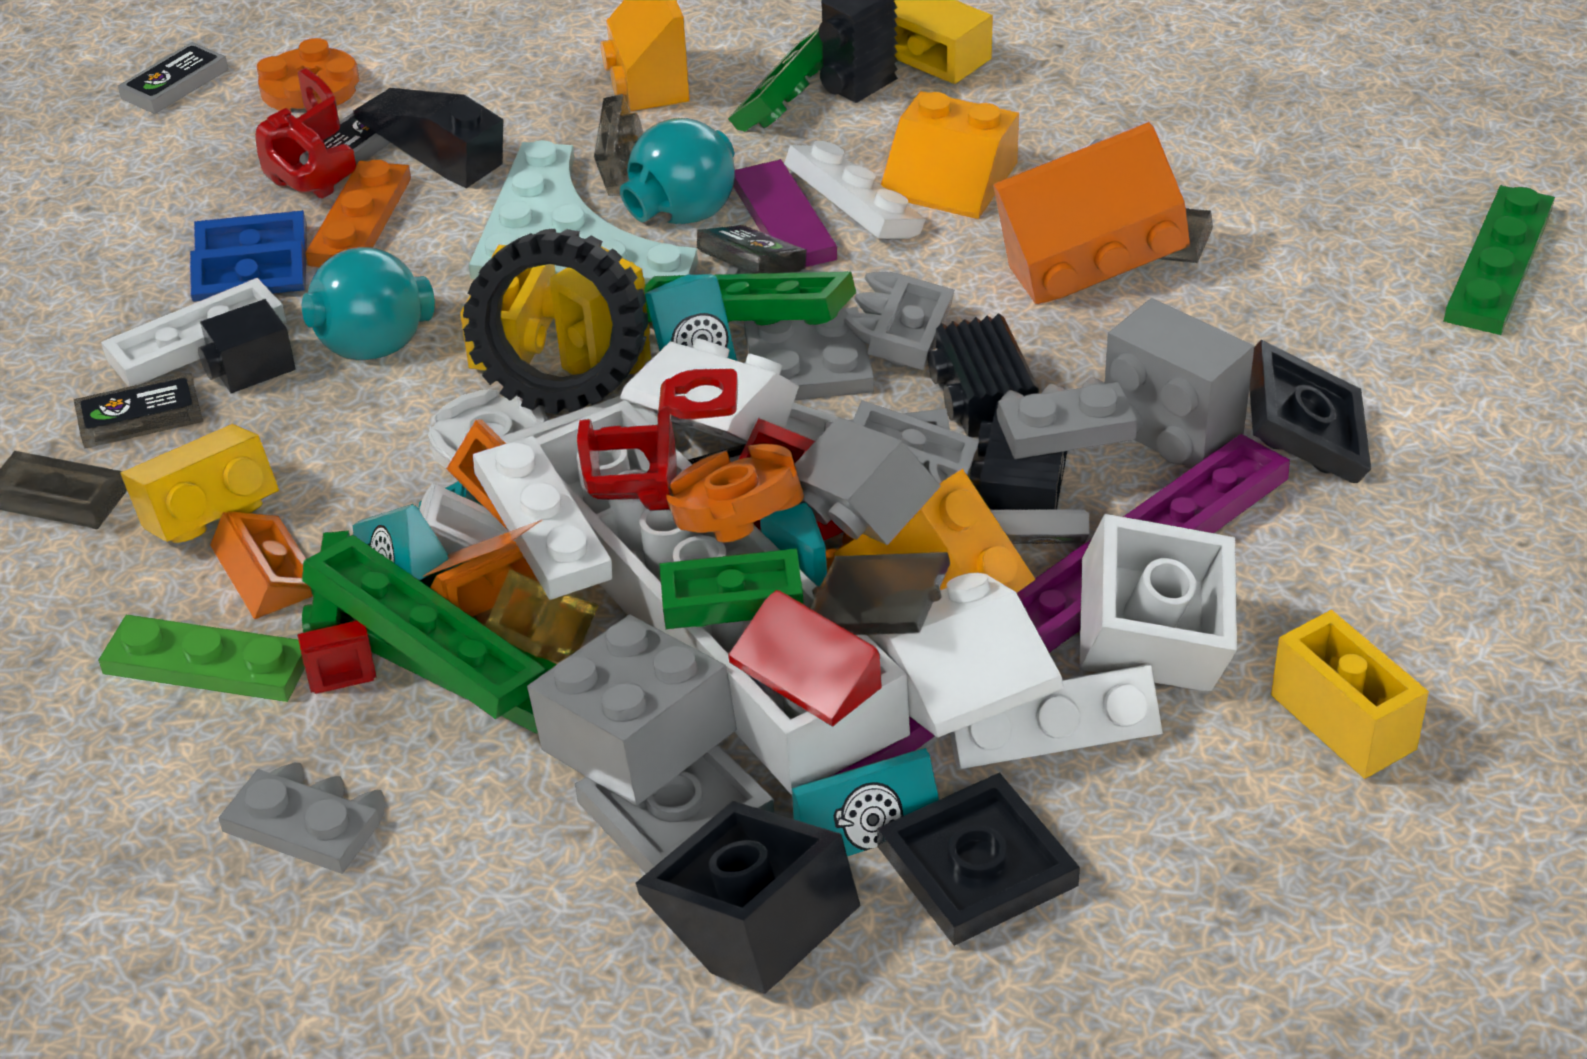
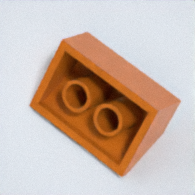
(1091, 214)

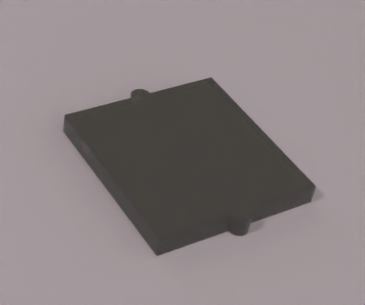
(881, 591)

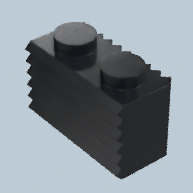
(858, 46)
(978, 367)
(1012, 482)

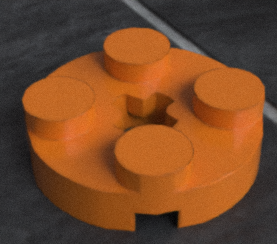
(280, 81)
(732, 495)

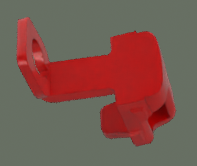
(285, 138)
(654, 441)

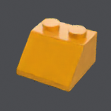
(647, 53)
(951, 153)
(962, 526)

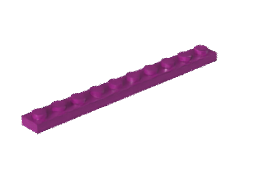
(1197, 500)

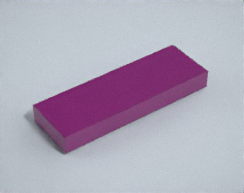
(783, 210)

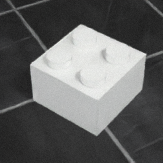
(1159, 602)

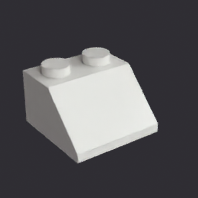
(760, 388)
(972, 656)

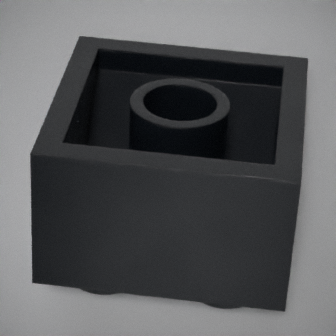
(753, 893)

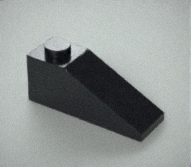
(439, 130)

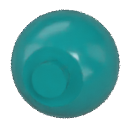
(679, 171)
(366, 303)

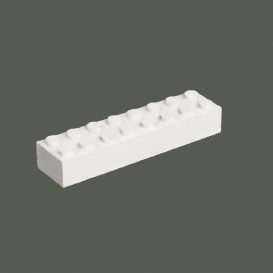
(779, 732)

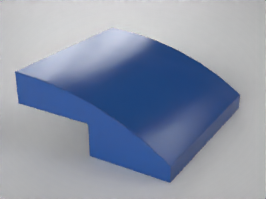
(246, 249)

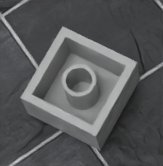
(1180, 380)
(633, 708)

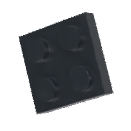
(1308, 413)
(977, 858)

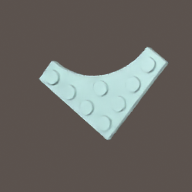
(542, 197)

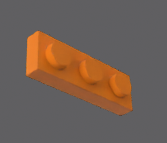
(360, 210)

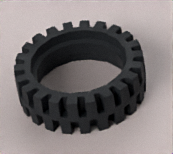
(499, 356)

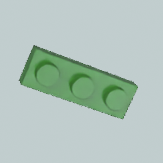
(204, 658)

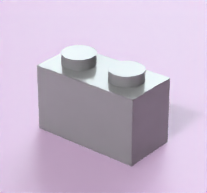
(863, 481)

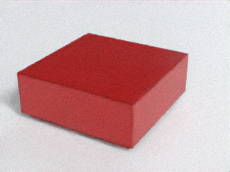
(337, 657)

